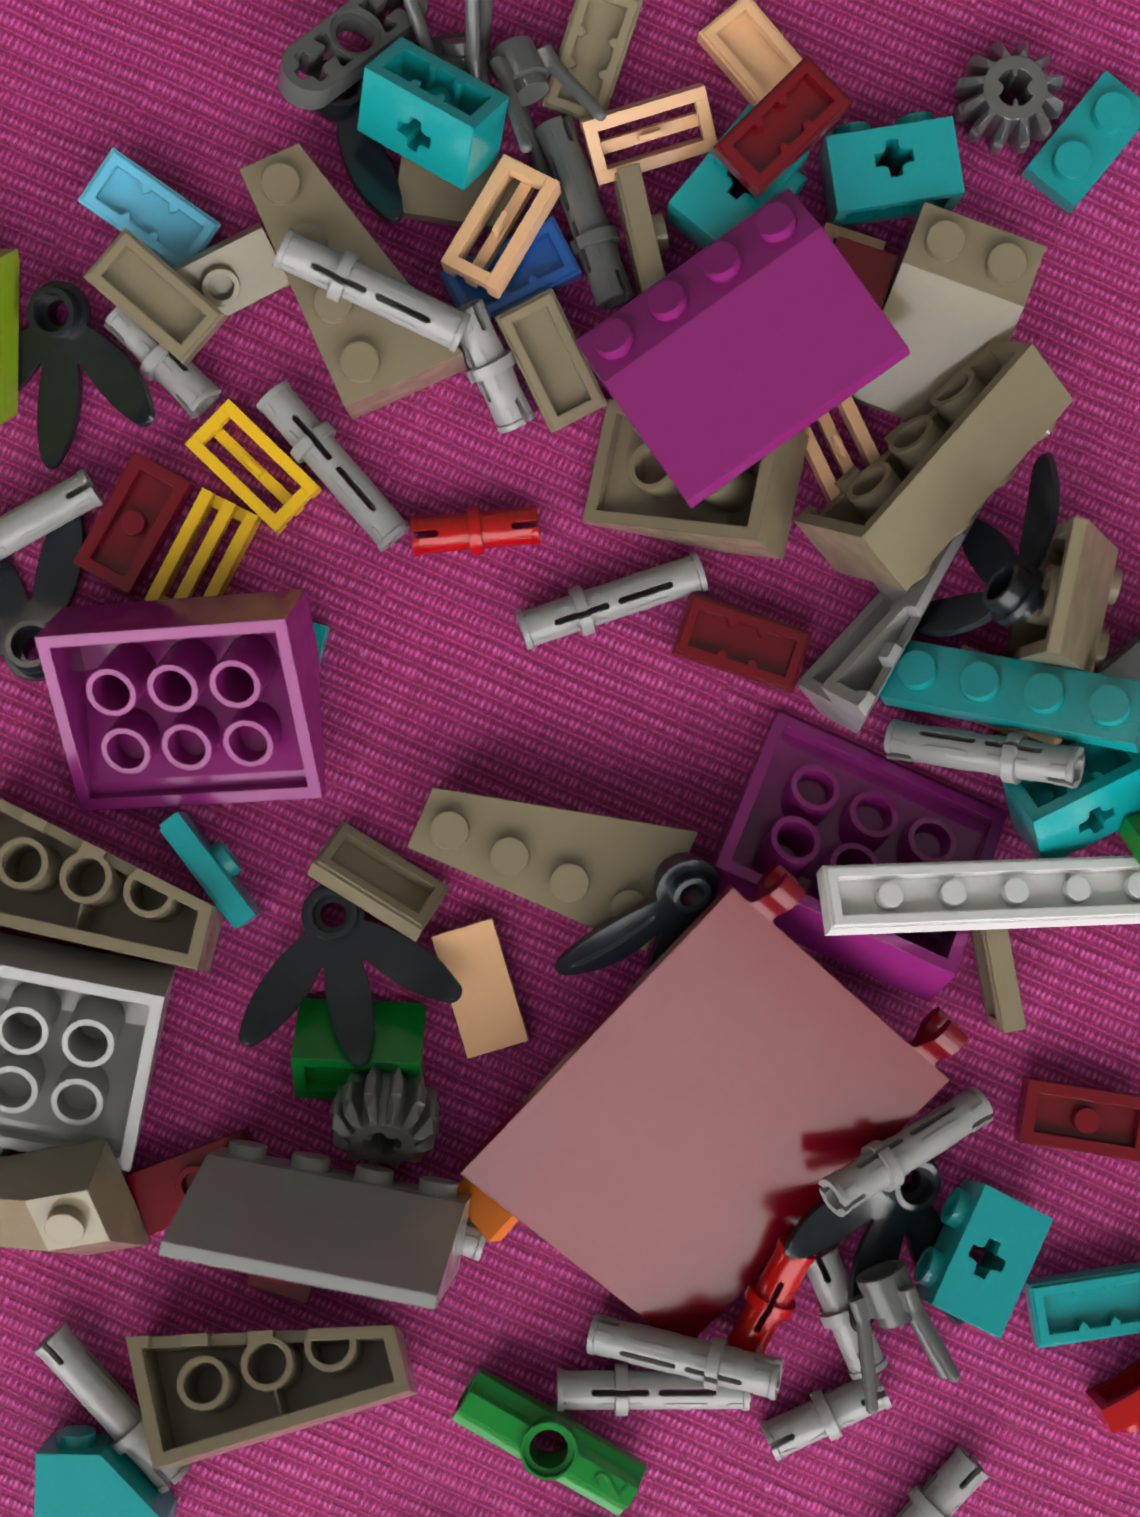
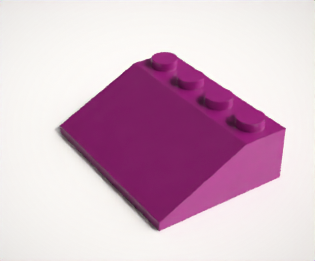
(742, 347)
(187, 700)
(835, 804)

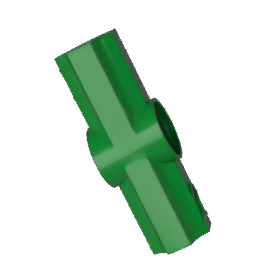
(583, 1463)

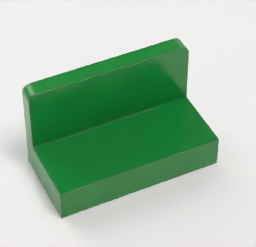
(322, 1065)

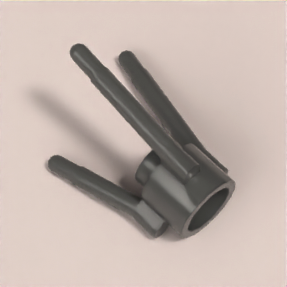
(466, 52)
(523, 76)
(893, 1301)

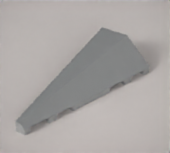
(860, 661)

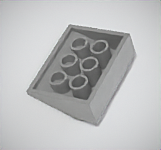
(77, 1045)
(322, 1224)

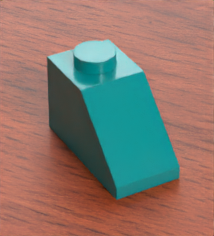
(86, 1478)

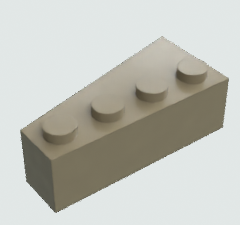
(364, 353)
(939, 468)
(548, 854)
(95, 899)
(243, 1388)

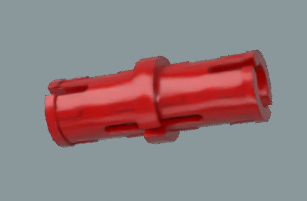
(475, 530)
(753, 1330)

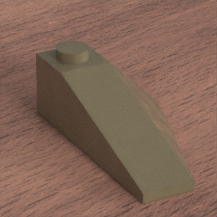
(68, 1201)

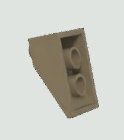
(947, 301)
(742, 517)
(1077, 589)

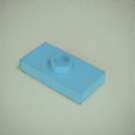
(149, 209)

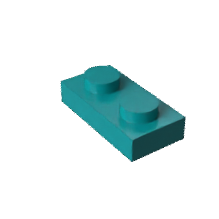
(1085, 143)

